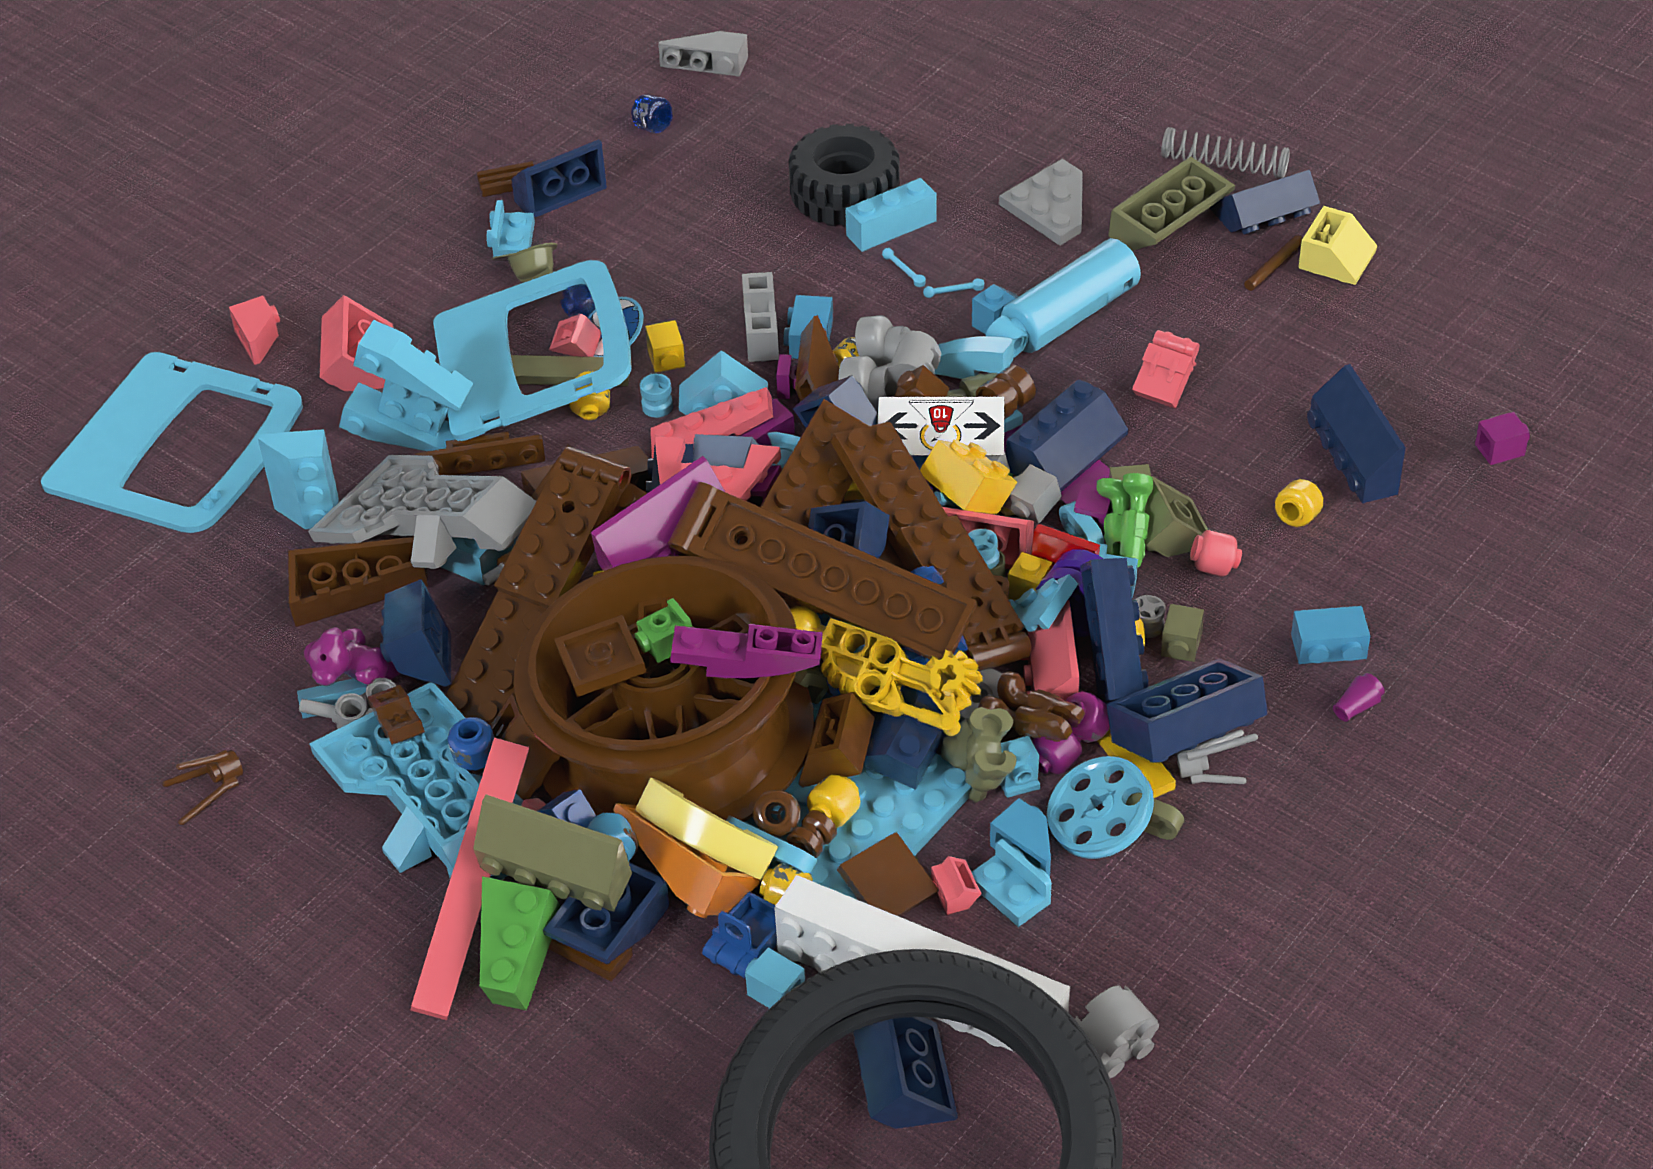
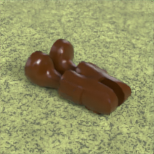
(1034, 713)

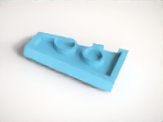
(1044, 604)

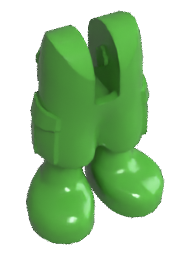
(1126, 528)

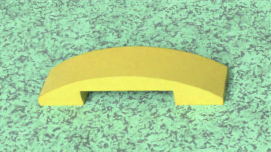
(704, 830)

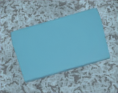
(331, 693)

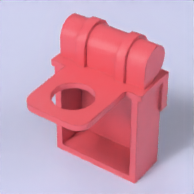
(1166, 368)

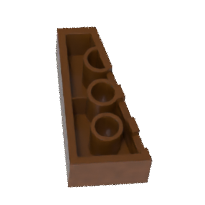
(347, 576)

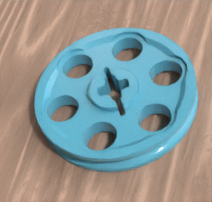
(1115, 811)

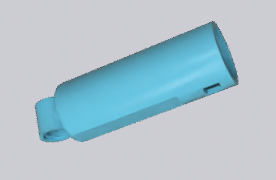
(1067, 297)

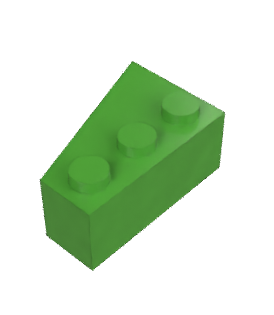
(513, 939)

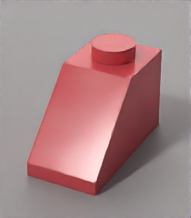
(255, 326)

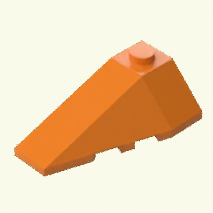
(692, 875)

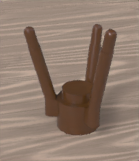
(222, 768)

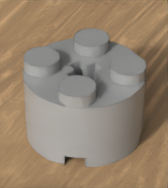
(1119, 1027)

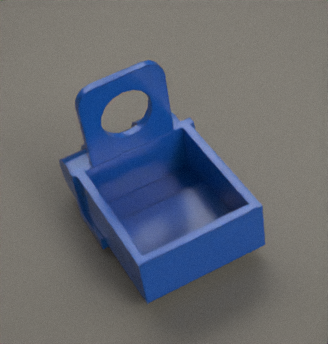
(742, 934)

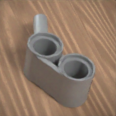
(346, 704)

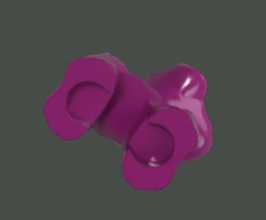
(345, 653)

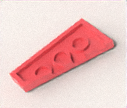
(723, 419)

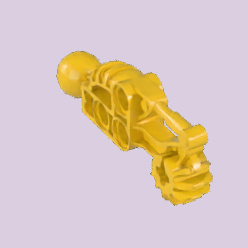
(946, 680)

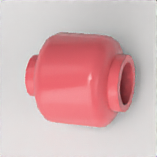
(1215, 553)

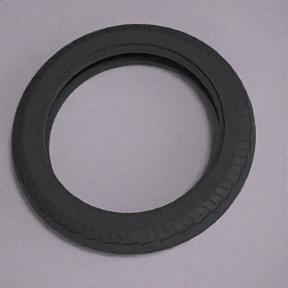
(915, 985)

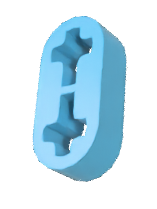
(1079, 524)

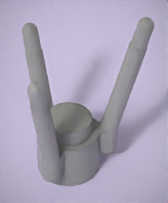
(1194, 761)

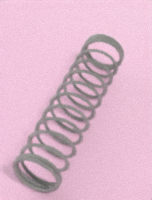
(1168, 141)

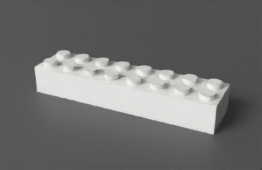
(831, 928)

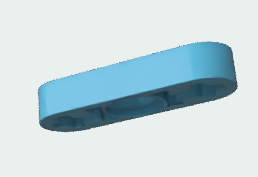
(785, 853)

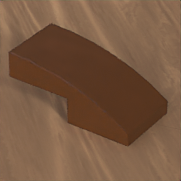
(396, 714)

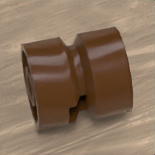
(1013, 385)

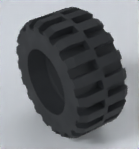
(840, 169)

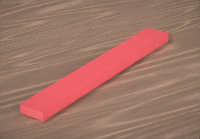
(464, 892)

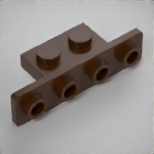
(487, 453)

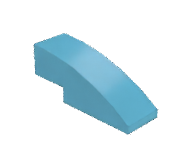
(975, 354)

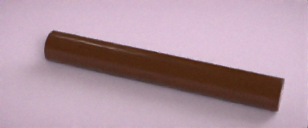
(1273, 263)

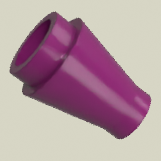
(1361, 695)

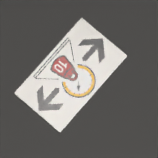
(929, 419)

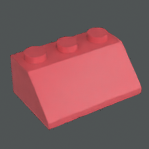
(340, 335)
(1013, 534)
(1053, 658)

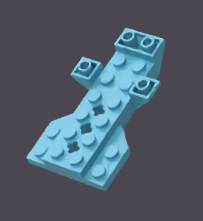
(413, 774)

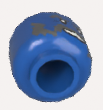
(470, 742)

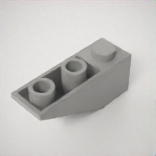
(709, 52)

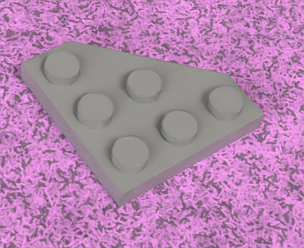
(1049, 201)

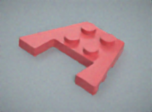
(733, 480)

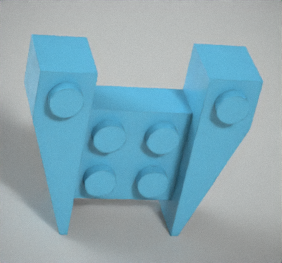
(414, 393)

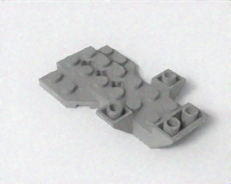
(413, 500)

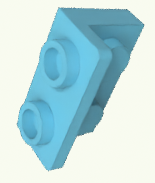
(509, 231)
(1013, 884)

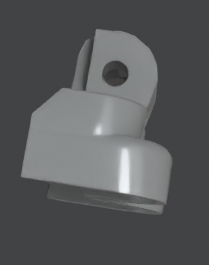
(883, 344)

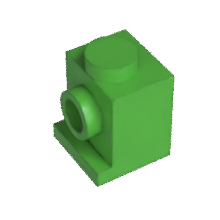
(657, 630)

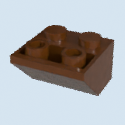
(512, 728)
(837, 740)

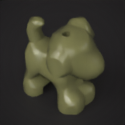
(979, 751)

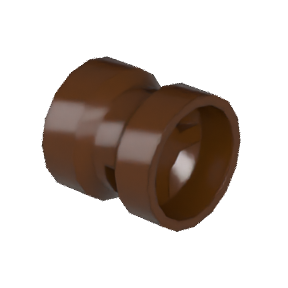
(813, 834)

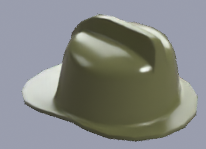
(531, 262)

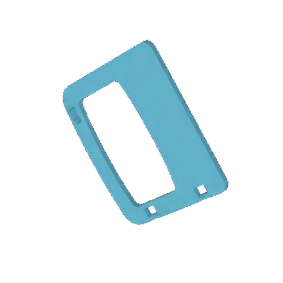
(477, 346)
(132, 419)

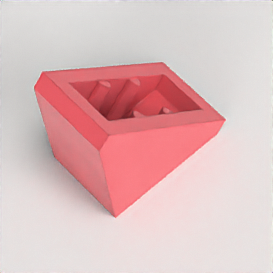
(576, 337)

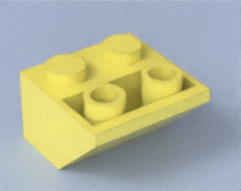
(1336, 246)

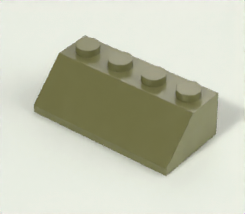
(1167, 204)
(551, 854)

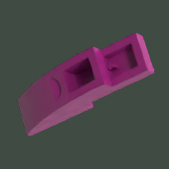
(759, 653)

